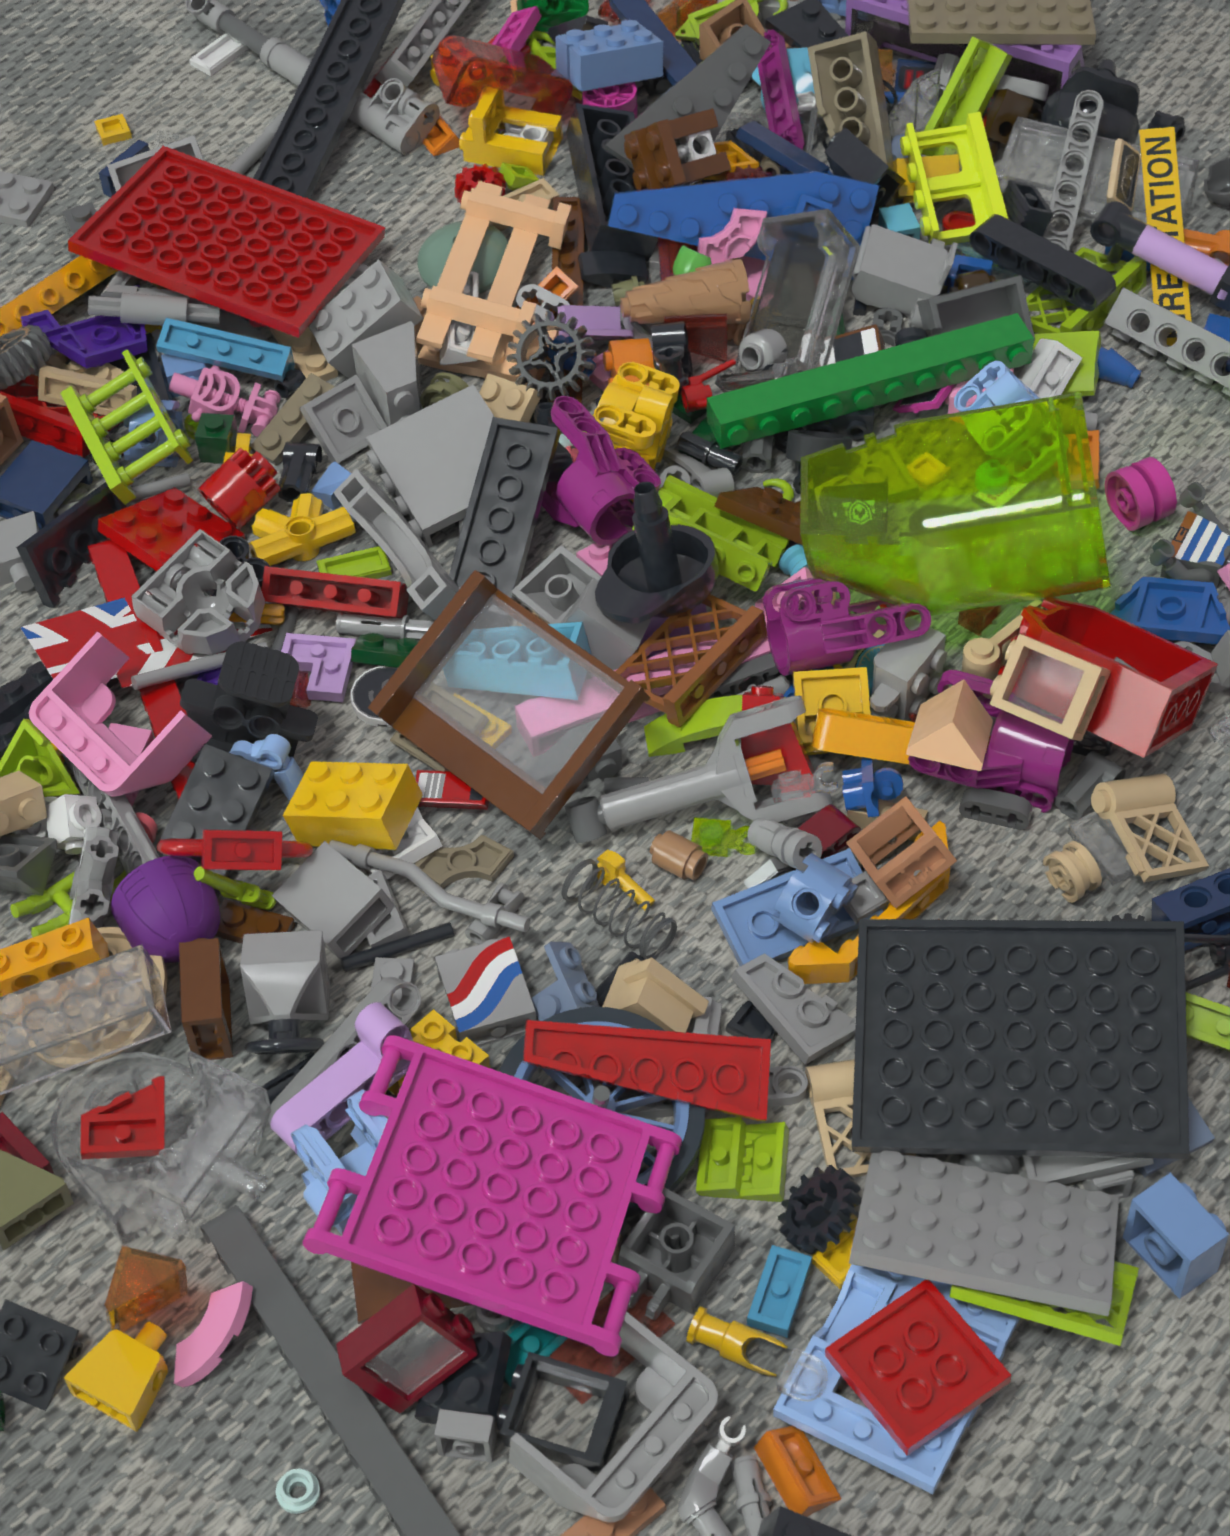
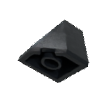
(855, 160)

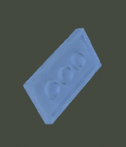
(749, 922)

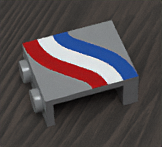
(486, 991)

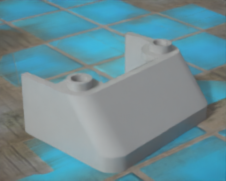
(678, 1406)

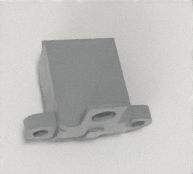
(899, 271)

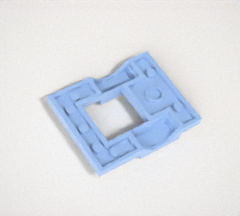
(854, 1426)

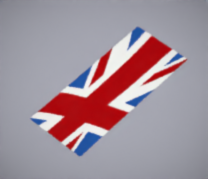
(64, 636)

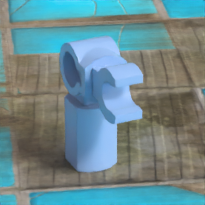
(274, 754)

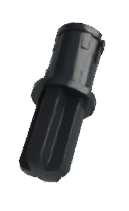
(709, 452)

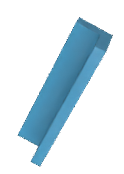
(225, 349)

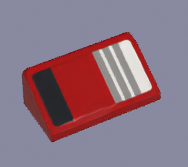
(446, 790)

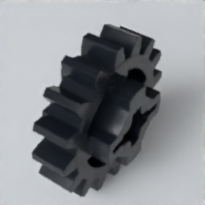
(820, 1209)

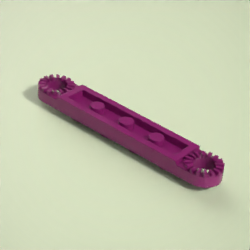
(779, 91)

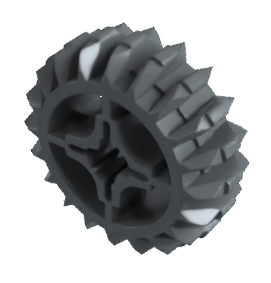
(566, 350)
(22, 354)

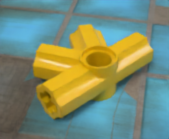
(299, 534)

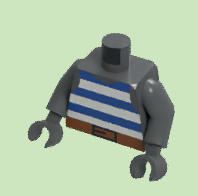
(1199, 544)

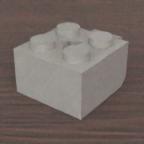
(907, 673)

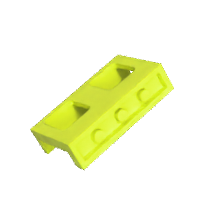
(975, 182)

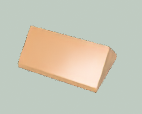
(952, 729)

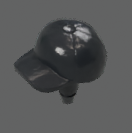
(1119, 102)
(656, 566)

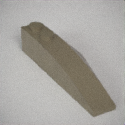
(852, 92)

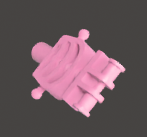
(204, 399)

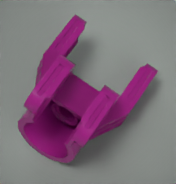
(600, 480)
(827, 633)
(1018, 757)

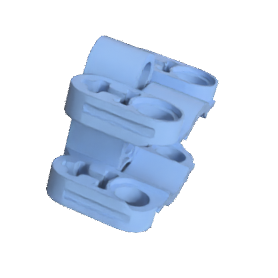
(1002, 391)
(322, 1160)

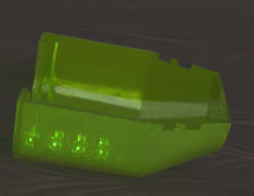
(960, 509)

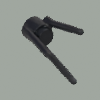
(1219, 952)

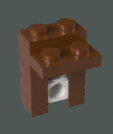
(658, 157)

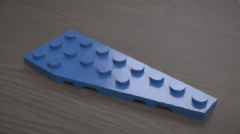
(705, 209)

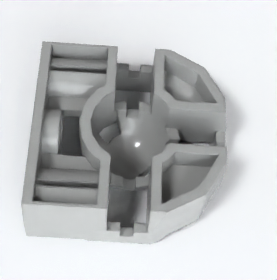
(179, 601)

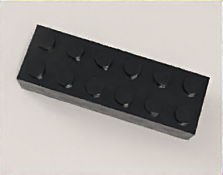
(600, 176)

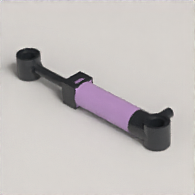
(1121, 231)

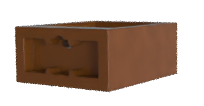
(205, 998)

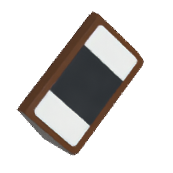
(856, 343)

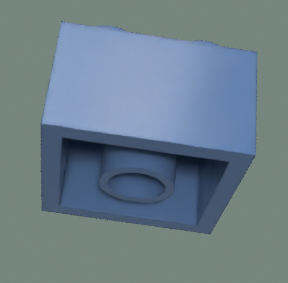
(1175, 1235)

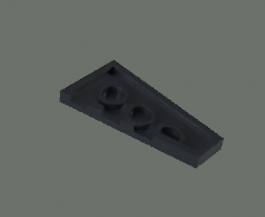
(61, 546)

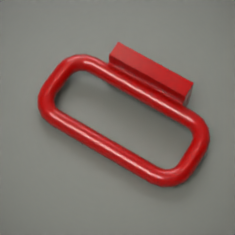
(237, 849)

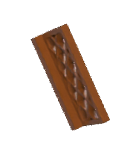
(711, 665)

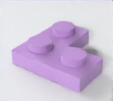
(326, 659)

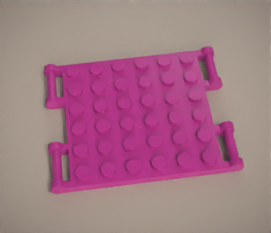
(497, 1193)

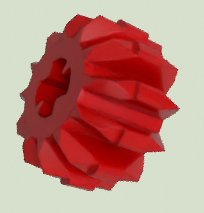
(470, 176)

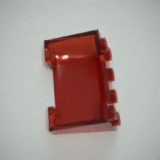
(469, 65)

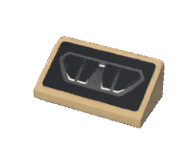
(1123, 174)

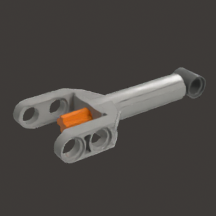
(722, 778)

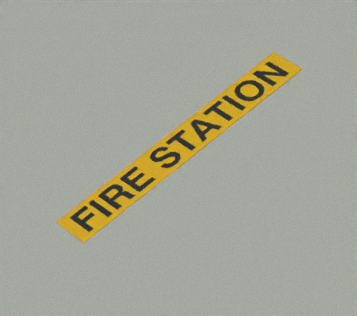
(1164, 214)

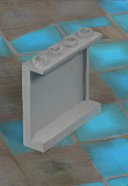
(433, 459)

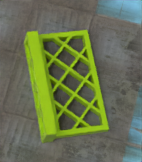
(1129, 276)
(1074, 1321)

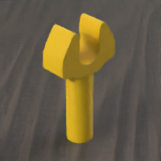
(615, 868)

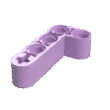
(324, 1099)

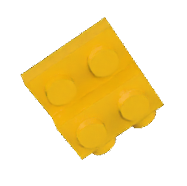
(831, 689)

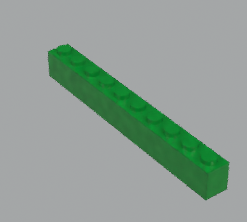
(867, 380)

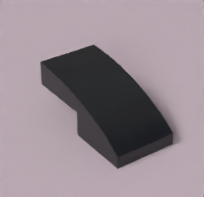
(606, 266)

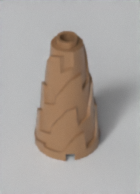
(706, 291)

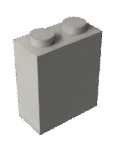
(334, 898)

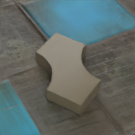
(479, 859)

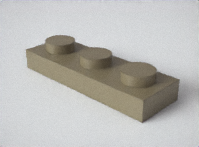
(289, 422)

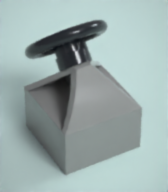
(283, 986)

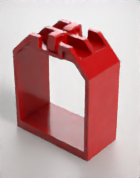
(1136, 707)

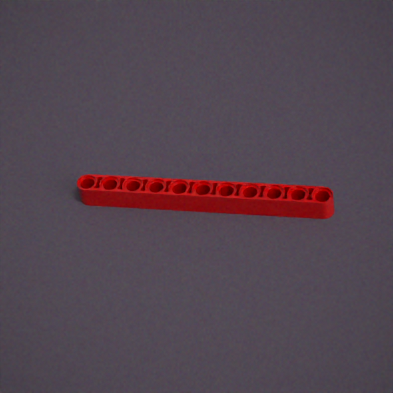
(118, 582)

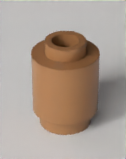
(678, 855)

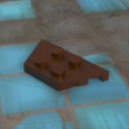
(765, 509)

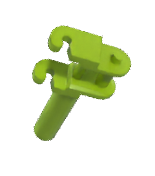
(237, 890)

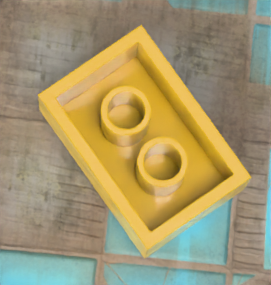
(353, 804)

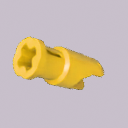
(727, 1338)

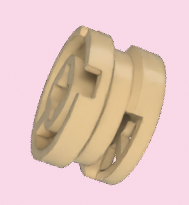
(1073, 871)

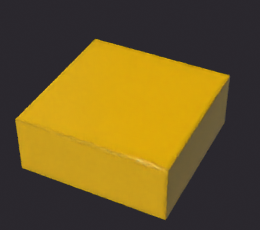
(113, 129)

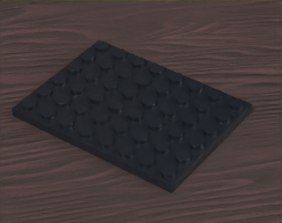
(1021, 1038)

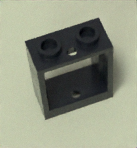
(612, 1390)

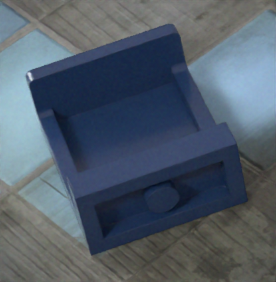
(41, 481)

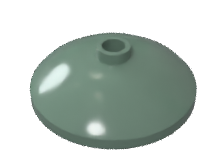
(438, 246)

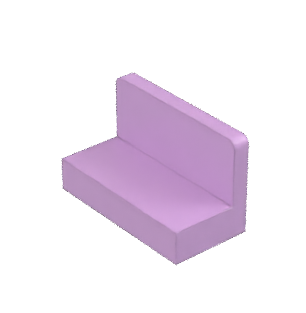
(601, 321)

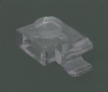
(794, 786)

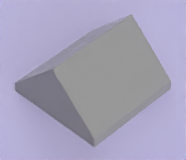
(608, 638)

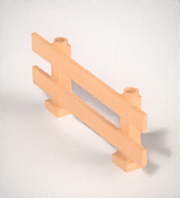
(497, 313)

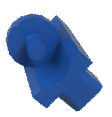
(864, 787)

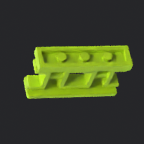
(741, 547)

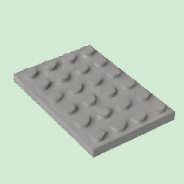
(987, 1231)

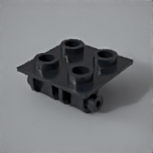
(33, 1353)

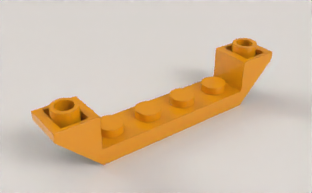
(820, 964)

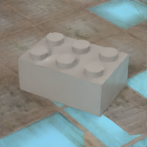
(363, 309)

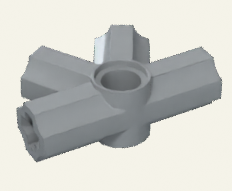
(94, 876)

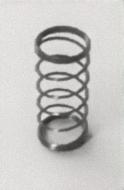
(645, 941)

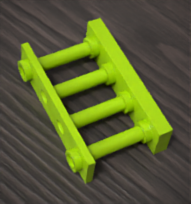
(95, 429)

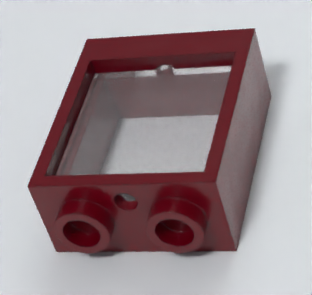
(407, 1348)

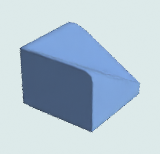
(328, 483)

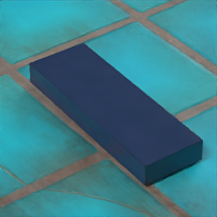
(779, 149)

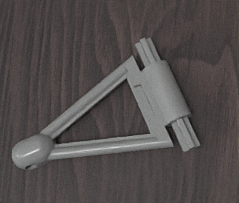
(149, 304)

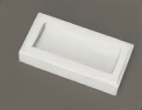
(217, 54)

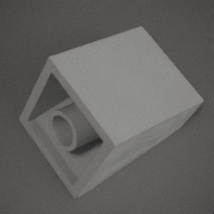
(390, 371)

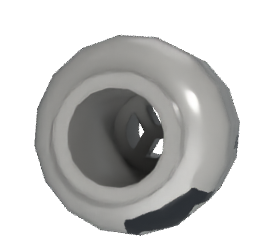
(762, 350)

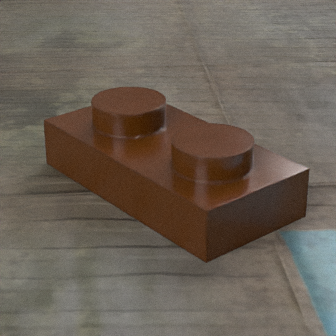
(243, 919)

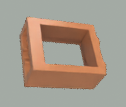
(897, 876)

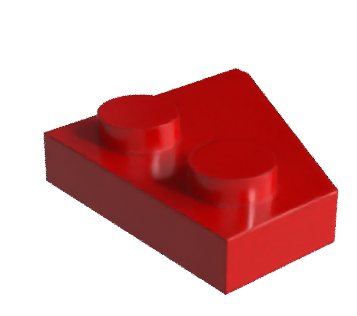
(127, 1126)

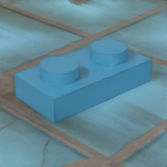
(779, 1291)

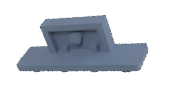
(572, 987)

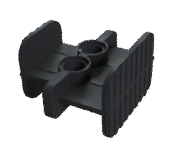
(250, 700)

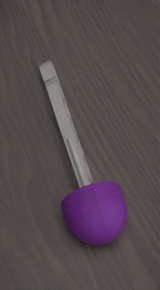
(159, 896)

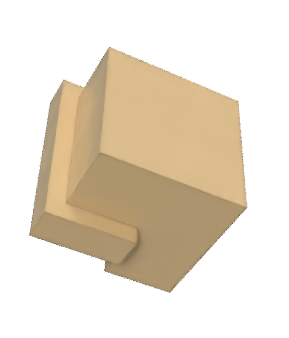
(655, 994)

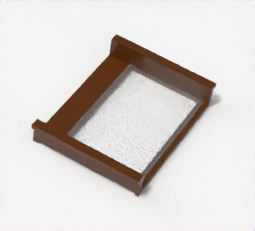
(507, 703)

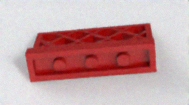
(43, 423)

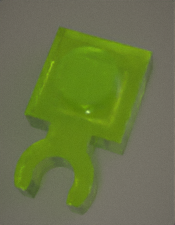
(717, 837)

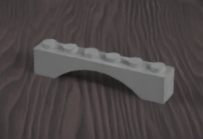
(377, 514)

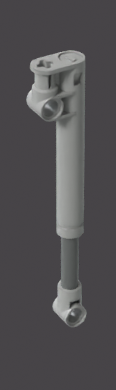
(391, 115)

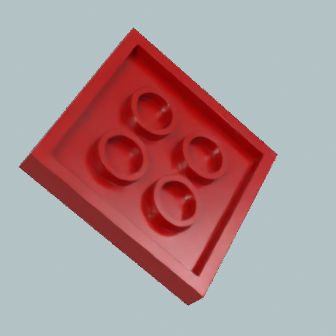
(162, 525)
(917, 1366)

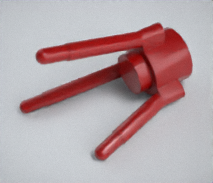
(695, 394)

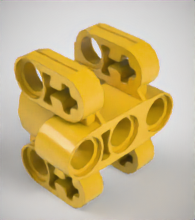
(637, 413)

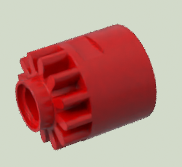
(240, 487)

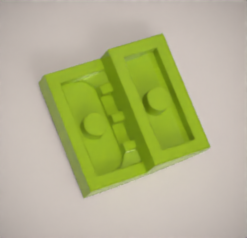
(1085, 345)
(723, 1160)

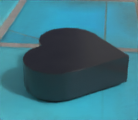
(750, 1023)

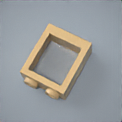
(1049, 687)

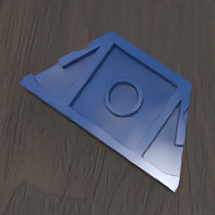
(1174, 609)

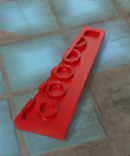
(690, 1068)

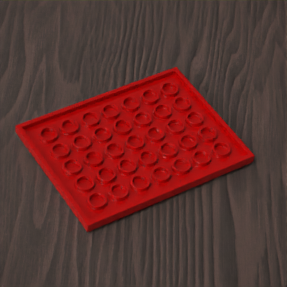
(228, 240)

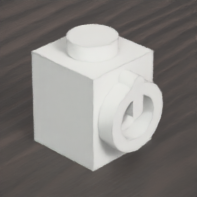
(69, 818)

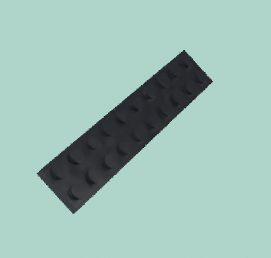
(327, 95)

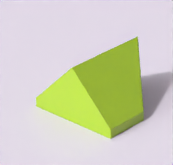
(37, 758)

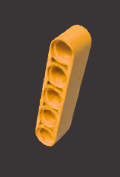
(863, 735)

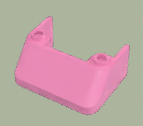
(73, 717)

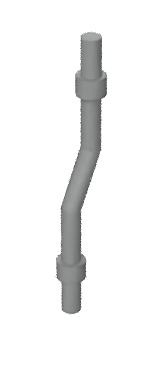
(489, 913)

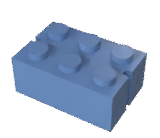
(609, 55)

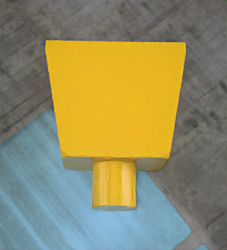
(121, 1375)

